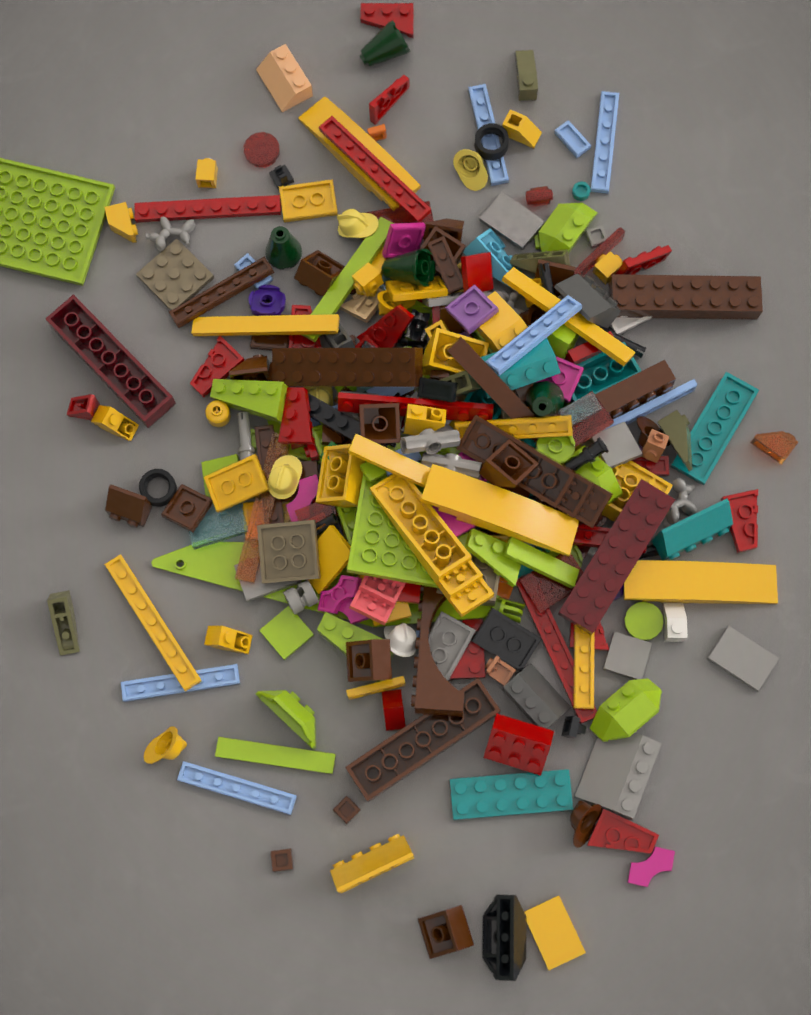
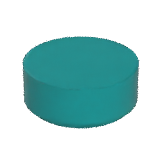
(581, 191)

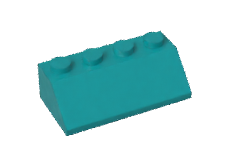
(532, 367)
(601, 373)
(694, 530)

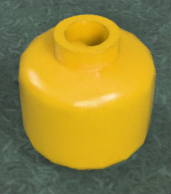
(218, 413)

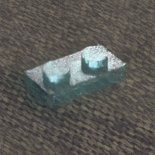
(581, 408)

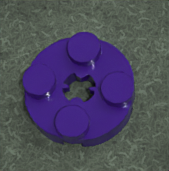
(267, 292)

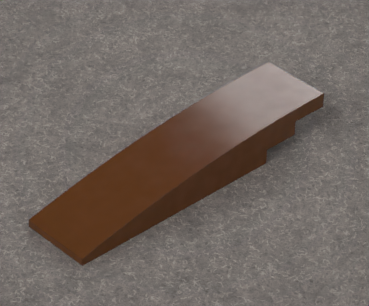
(548, 481)

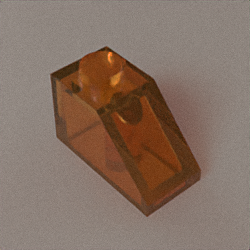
(775, 444)

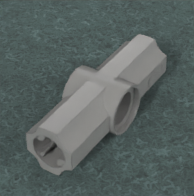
(430, 441)
(453, 462)

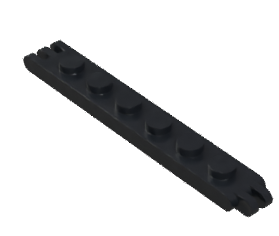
(336, 420)

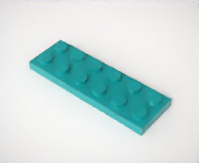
(717, 426)
(511, 794)

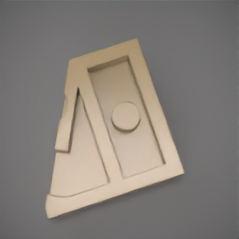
(361, 306)

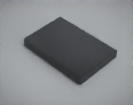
(506, 639)

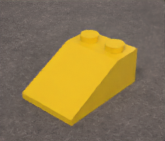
(502, 326)

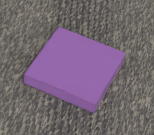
(472, 309)

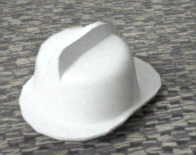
(401, 639)

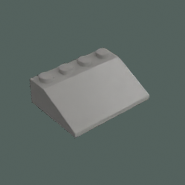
(618, 773)

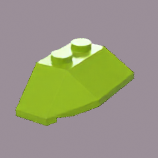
(565, 226)
(600, 474)
(627, 710)
(292, 713)

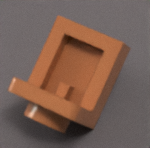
(654, 445)
(499, 670)

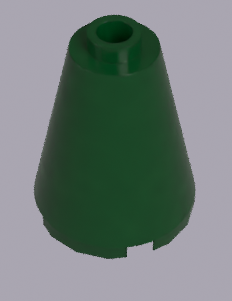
(384, 46)
(283, 249)
(411, 267)
(546, 393)

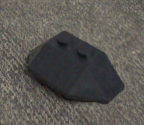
(504, 937)

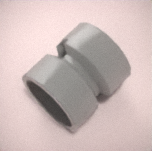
(300, 597)

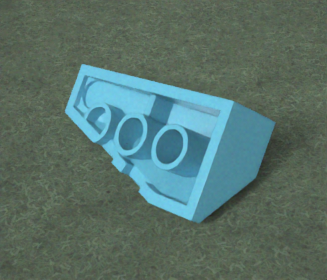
(492, 243)

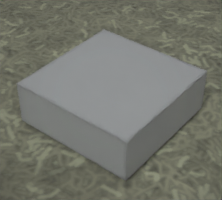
(596, 236)

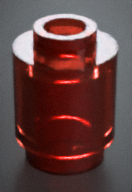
(539, 196)

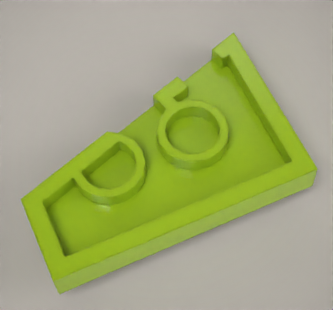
(491, 551)

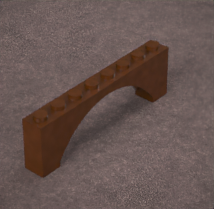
(433, 691)

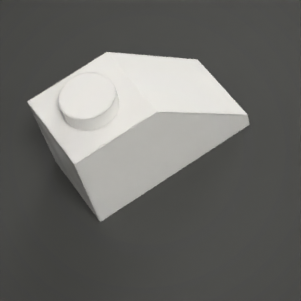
(674, 622)

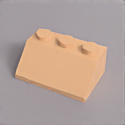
(284, 78)

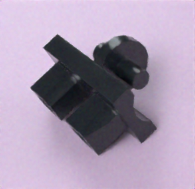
(416, 329)

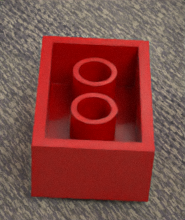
(518, 744)

